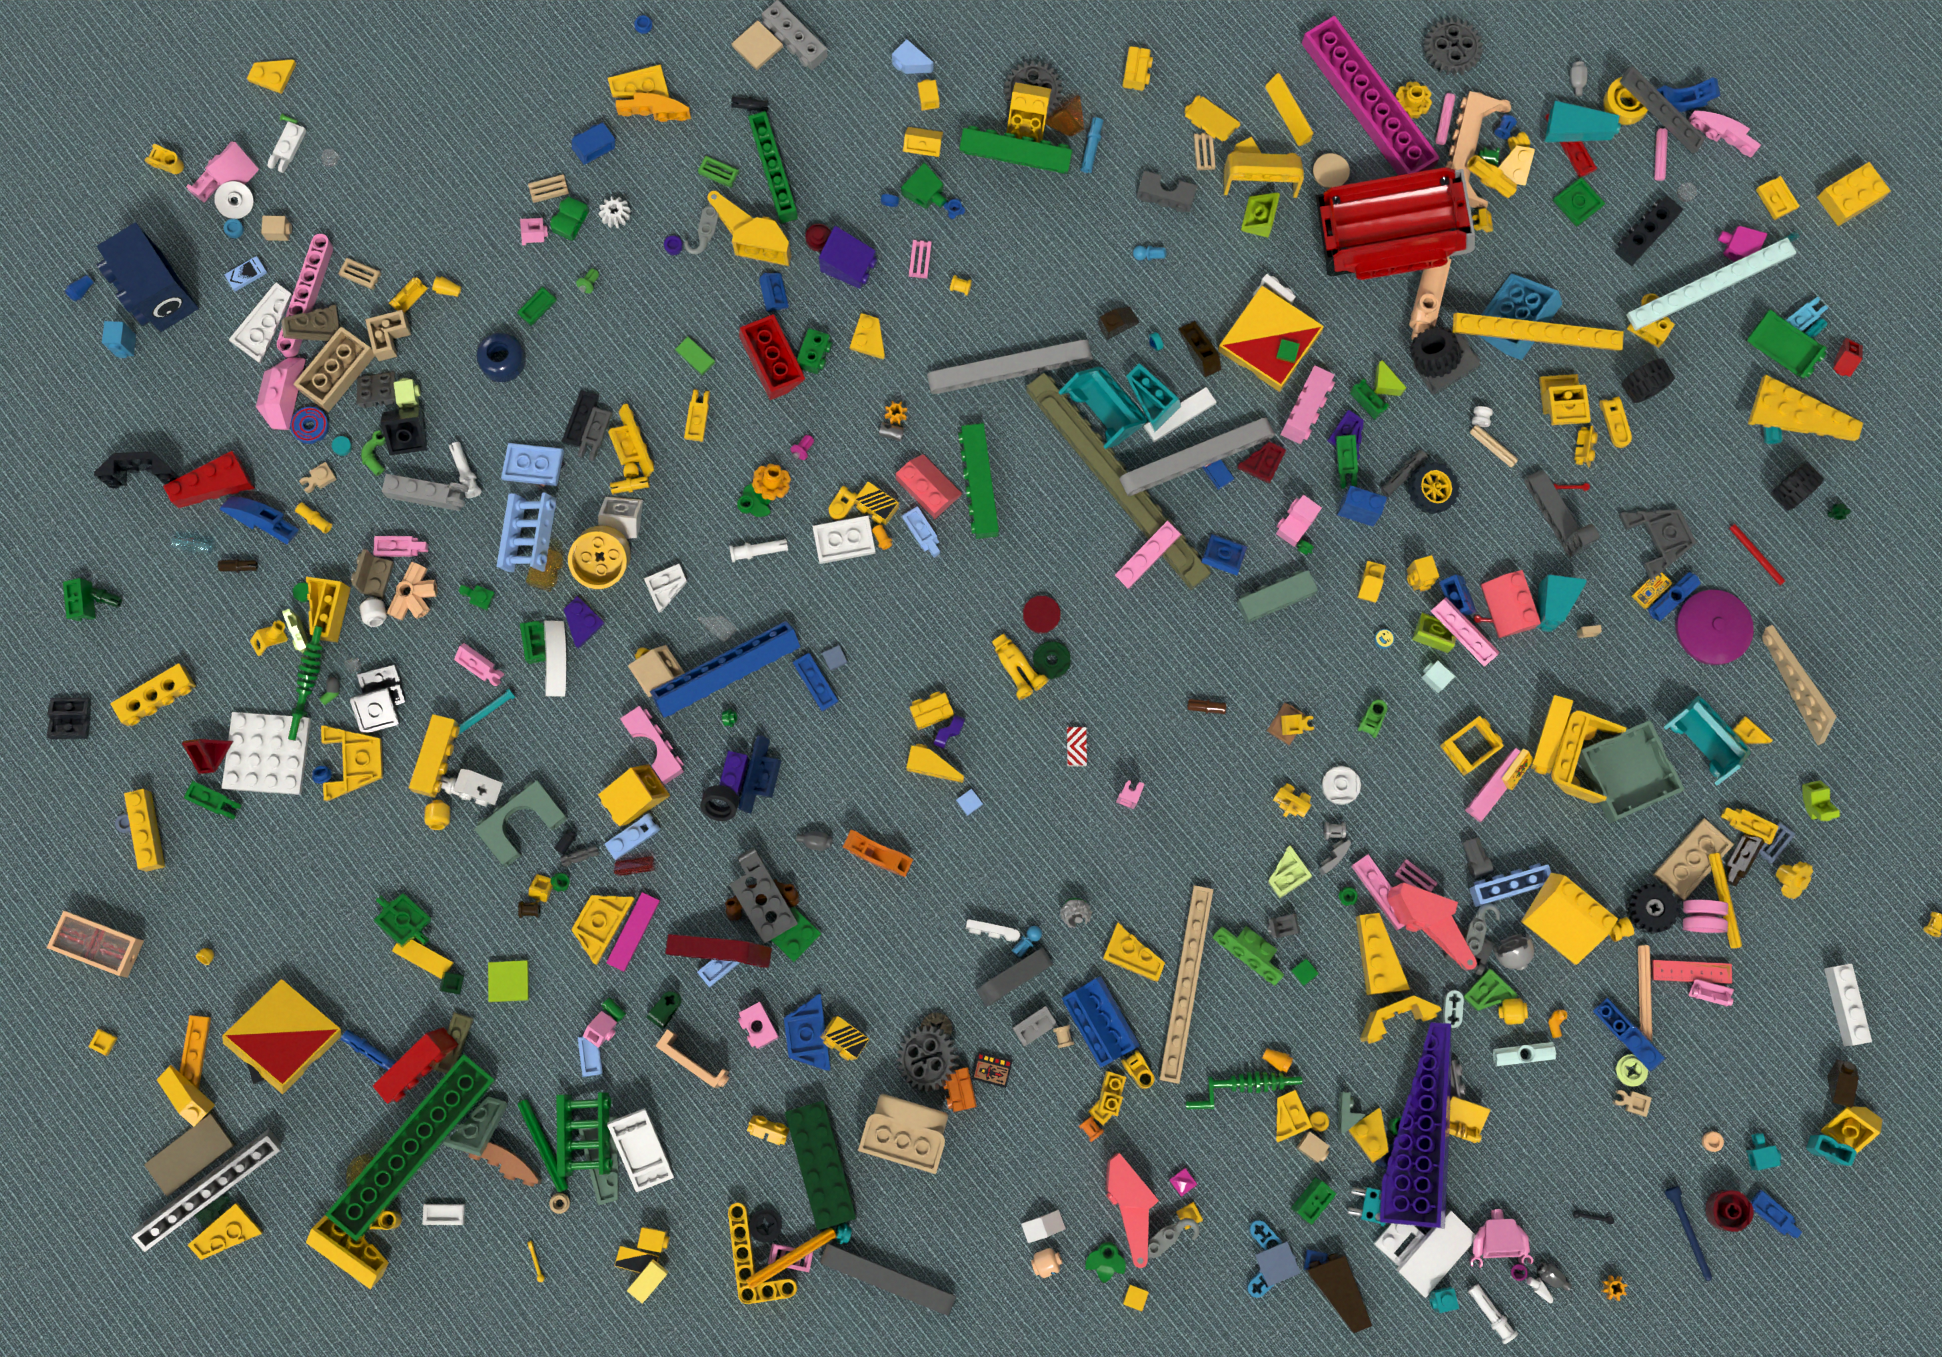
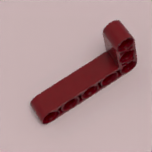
(718, 949)

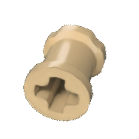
(1063, 1036)

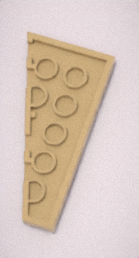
(1809, 700)

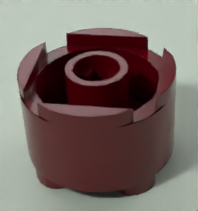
(1717, 1213)

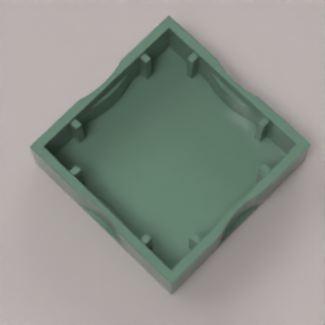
(1630, 771)

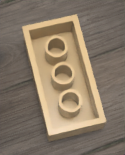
(334, 369)

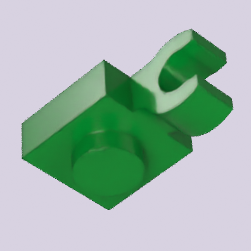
(479, 596)

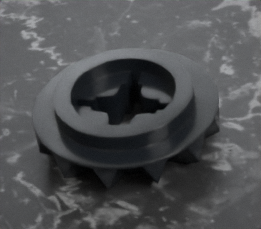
(770, 1217)

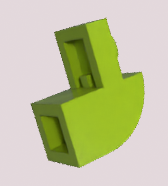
(1817, 801)

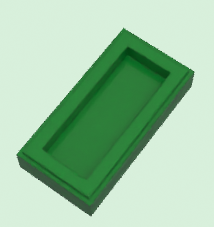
(536, 306)

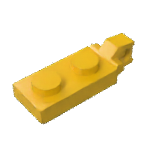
(1750, 824)

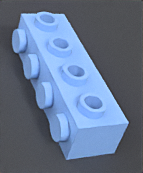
(1509, 886)

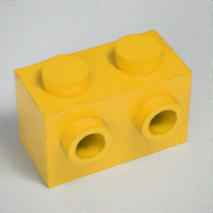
(1655, 332)
(1422, 573)

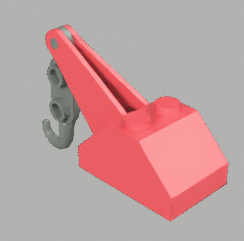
(1432, 913)
(1135, 1200)

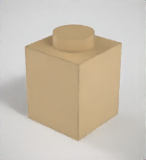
(276, 228)
(1313, 1147)

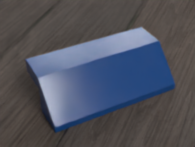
(1100, 1021)

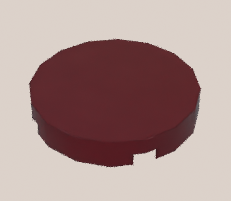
(1041, 614)

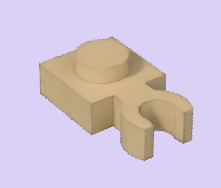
(320, 476)
(1635, 1102)

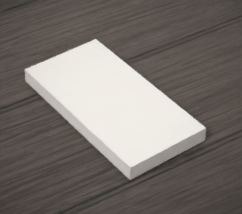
(1436, 1254)

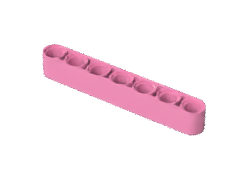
(304, 286)

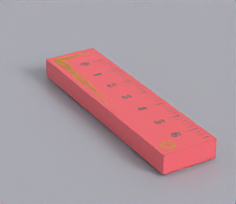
(1689, 971)

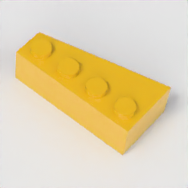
(1379, 959)

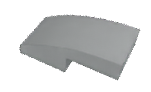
(1338, 853)

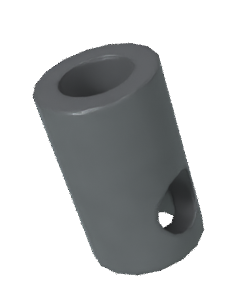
(891, 431)

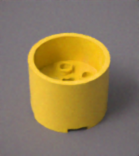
(597, 572)

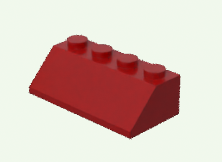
(771, 356)

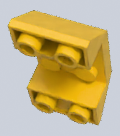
(1420, 1008)

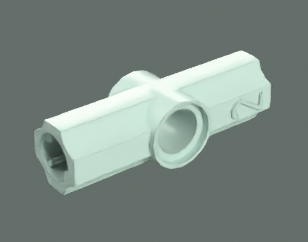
(1512, 1055)

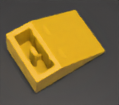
(1028, 111)

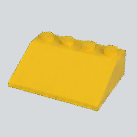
(1568, 918)

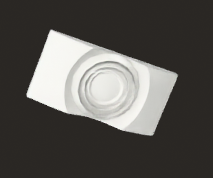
(640, 1150)

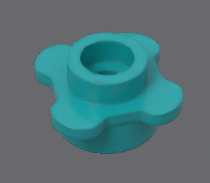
(843, 1233)

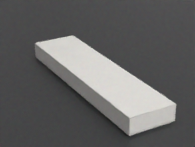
(1189, 409)

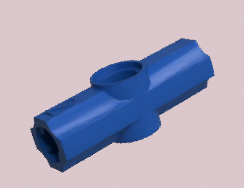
(1667, 603)

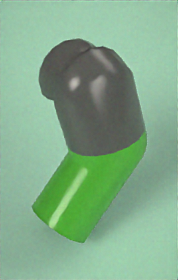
(332, 690)

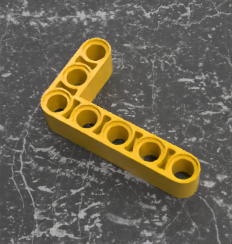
(748, 1262)

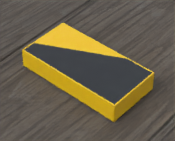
(633, 1259)

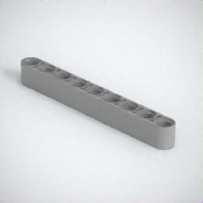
(1009, 366)
(1196, 456)

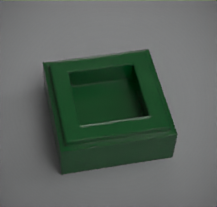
(451, 983)

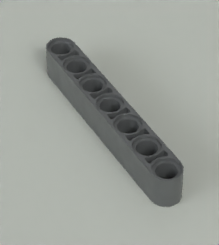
(888, 1279)

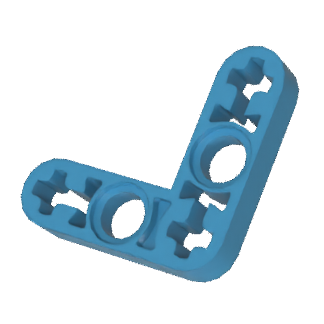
(1257, 1237)

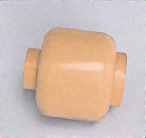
(1046, 1263)

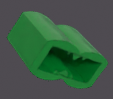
(569, 218)

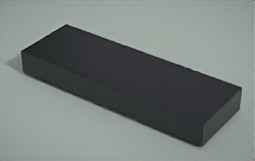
(579, 418)

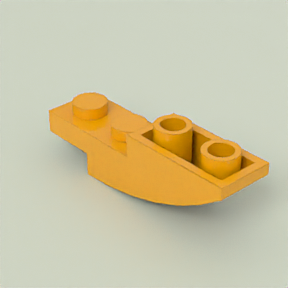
(660, 106)

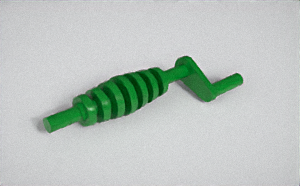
(307, 675)
(1249, 1082)

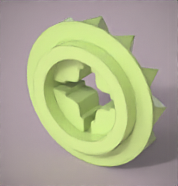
(1622, 1072)

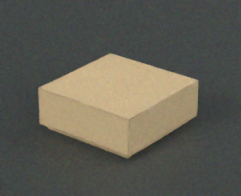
(1589, 631)

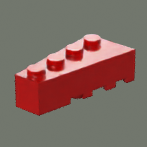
(210, 481)
(414, 1065)

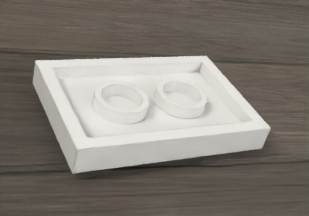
(844, 539)

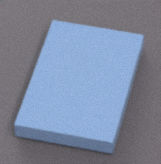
(532, 464)

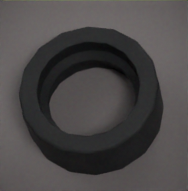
(721, 793)

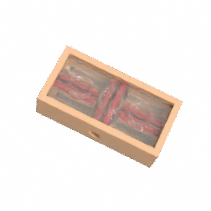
(95, 944)

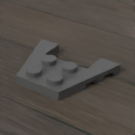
(1668, 532)

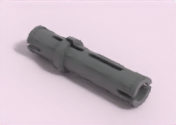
(1408, 468)

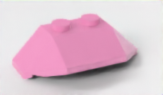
(278, 393)

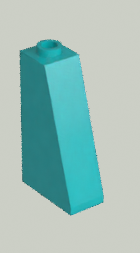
(1579, 123)

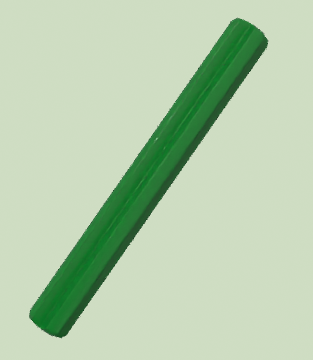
(542, 1144)

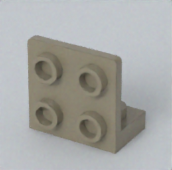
(371, 574)

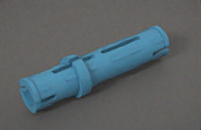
(1092, 143)

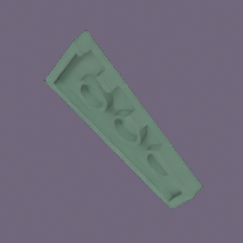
(607, 1185)

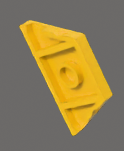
(600, 923)

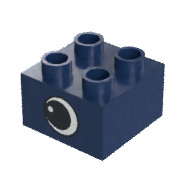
(144, 279)

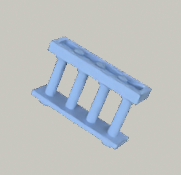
(512, 530)

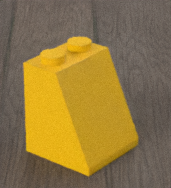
(633, 794)

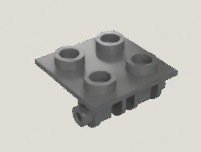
(376, 389)

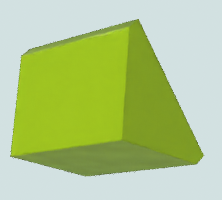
(1260, 214)
(1433, 633)

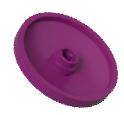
(1714, 627)

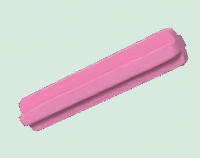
(1445, 119)
(1661, 154)

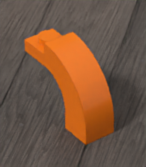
(877, 854)

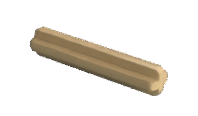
(1494, 446)

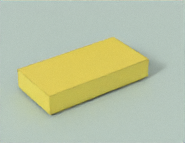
(647, 1281)

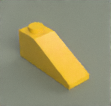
(928, 763)
(184, 1096)

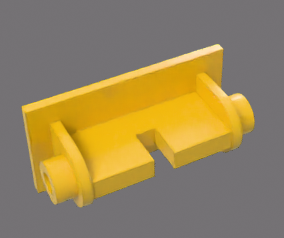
(408, 295)
(1588, 439)
(760, 1125)

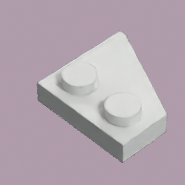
(665, 585)

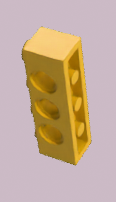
(125, 705)

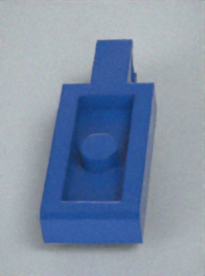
(1774, 1214)

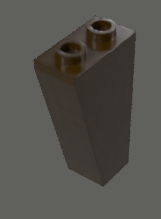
(1340, 1290)

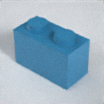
(119, 339)

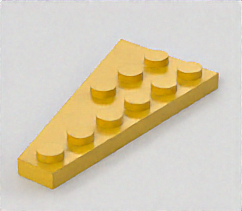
(1794, 411)

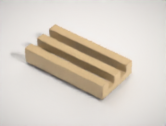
(1203, 137)
(548, 187)
(373, 280)

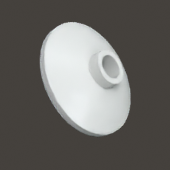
(223, 200)

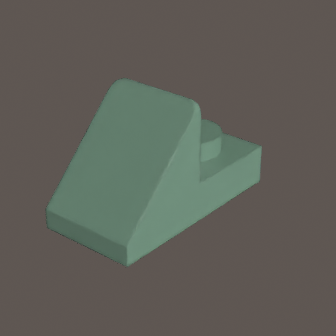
(1345, 1118)

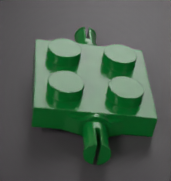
(402, 920)

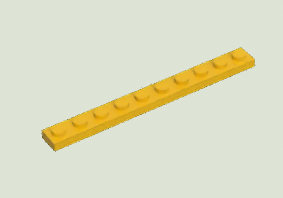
(1537, 331)

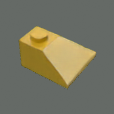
(1854, 1127)

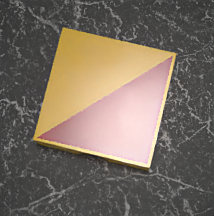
(1258, 335)
(281, 1036)

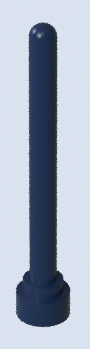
(1674, 1194)

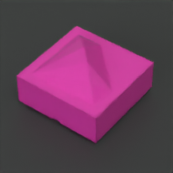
(1183, 1182)

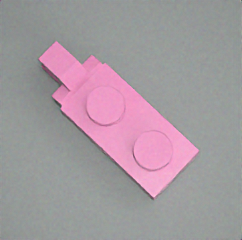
(398, 546)

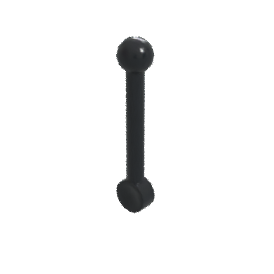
(1609, 1220)

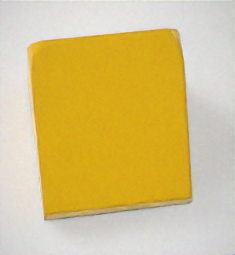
(540, 888)

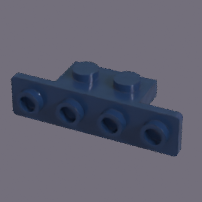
(760, 776)

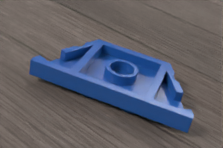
(803, 1034)

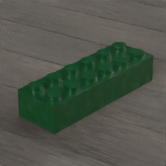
(820, 1165)

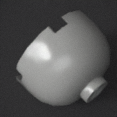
(1515, 951)

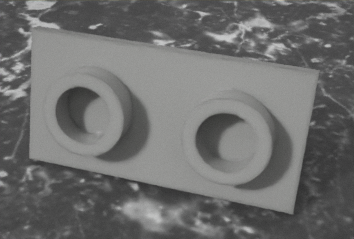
(1457, 1088)

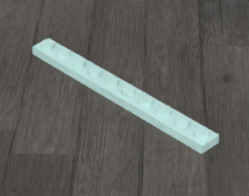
(1711, 284)

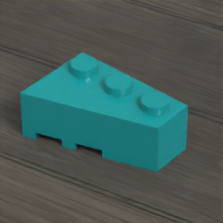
(1153, 397)

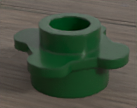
(1839, 511)

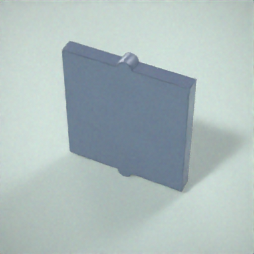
(1277, 1264)

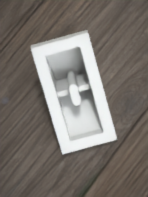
(1043, 1226)

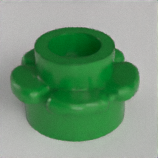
(1304, 547)
(729, 717)
(563, 878)
(1348, 891)

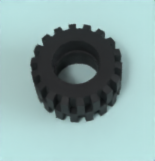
(1436, 340)
(1648, 380)
(1797, 486)

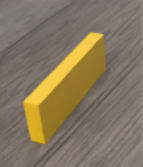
(424, 958)

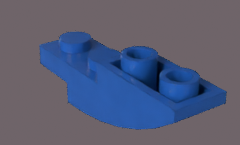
(257, 514)
(1629, 1034)

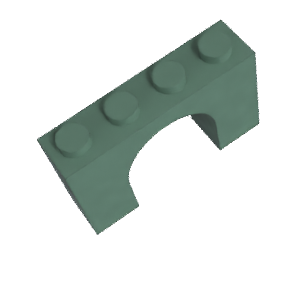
(493, 829)

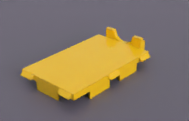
(1211, 118)

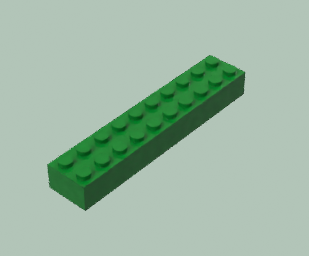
(410, 1148)

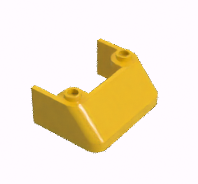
(1264, 168)
(1578, 728)

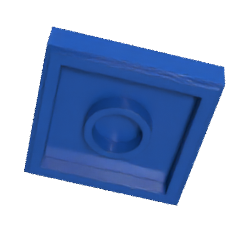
(1224, 554)

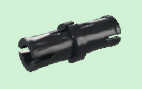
(749, 104)

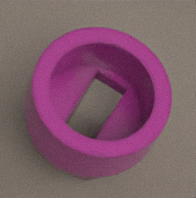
(1519, 1276)

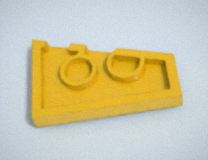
(641, 81)
(1130, 954)
(228, 1230)

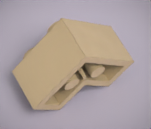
(383, 330)

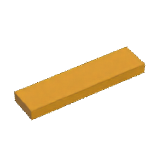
(195, 1048)

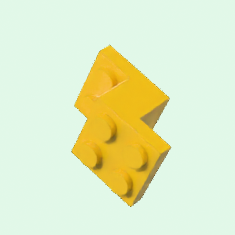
(1564, 399)

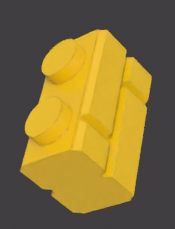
(1136, 68)
(931, 710)

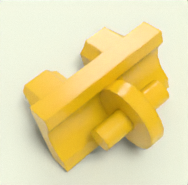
(1292, 803)

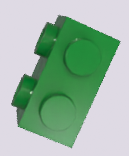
(813, 351)

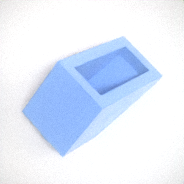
(911, 59)

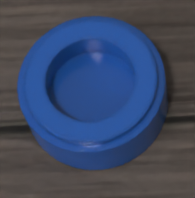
(889, 200)

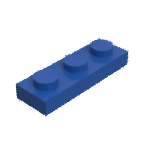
(815, 682)

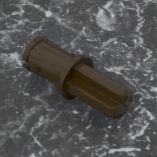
(237, 565)

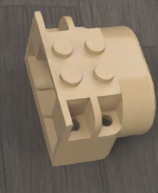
(905, 1133)

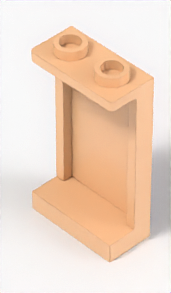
(665, 1045)

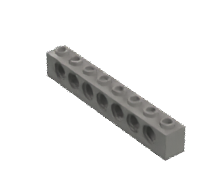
(206, 1190)

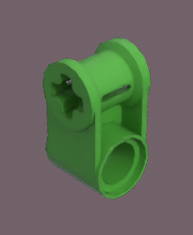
(1371, 721)

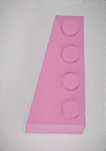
(1307, 405)

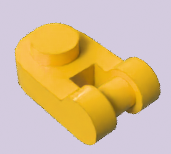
(839, 510)

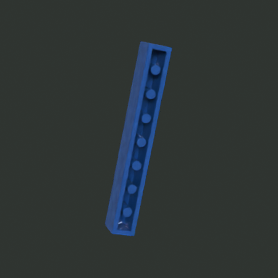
(725, 669)

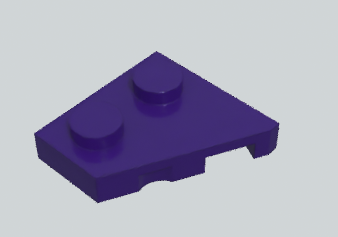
(1349, 425)
(581, 621)

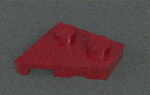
(1263, 462)

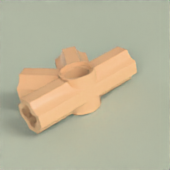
(414, 600)

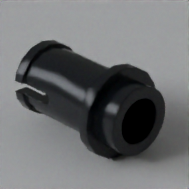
(565, 841)

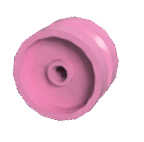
(1705, 916)

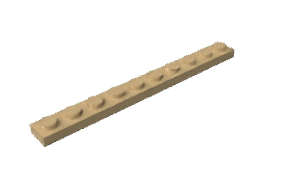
(1186, 984)

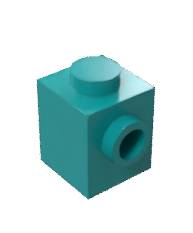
(1443, 1300)

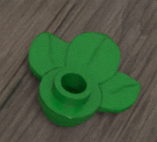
(758, 504)
(1105, 1265)

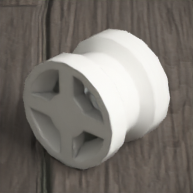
(1482, 416)

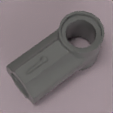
(1479, 863)

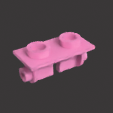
(1711, 992)

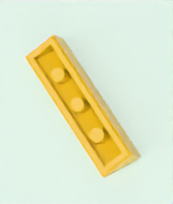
(1289, 110)

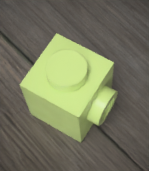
(407, 393)

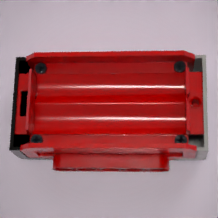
(1395, 223)

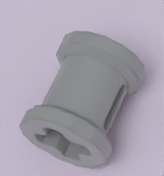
(1334, 831)

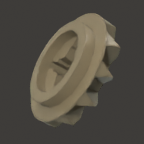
(937, 1018)

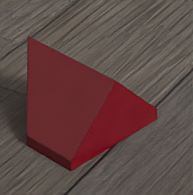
(206, 753)

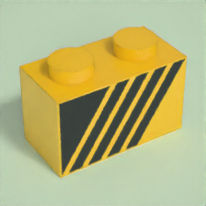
(876, 503)
(844, 1038)

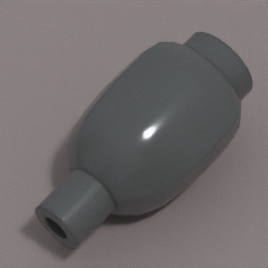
(815, 840)
(1553, 1276)

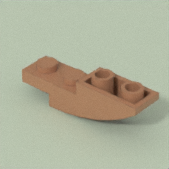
(511, 1164)

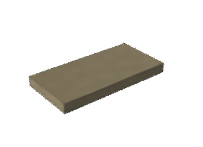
(189, 1155)

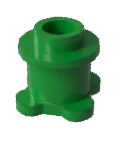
(1490, 156)

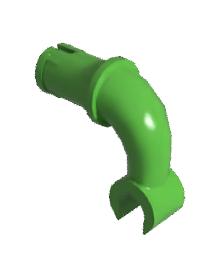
(367, 455)

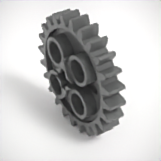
(1453, 46)
(1044, 79)
(923, 1040)

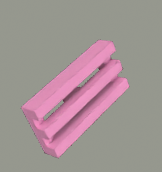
(921, 244)
(1402, 869)

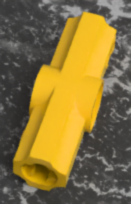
(1491, 176)

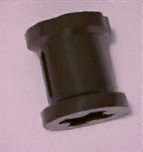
(529, 909)

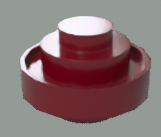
(817, 236)

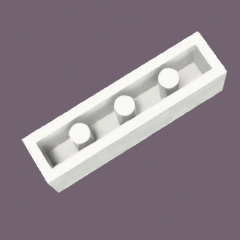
(1848, 1005)

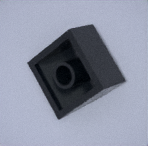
(404, 431)

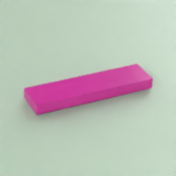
(633, 932)

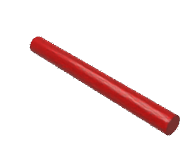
(1757, 554)

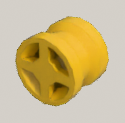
(1521, 139)

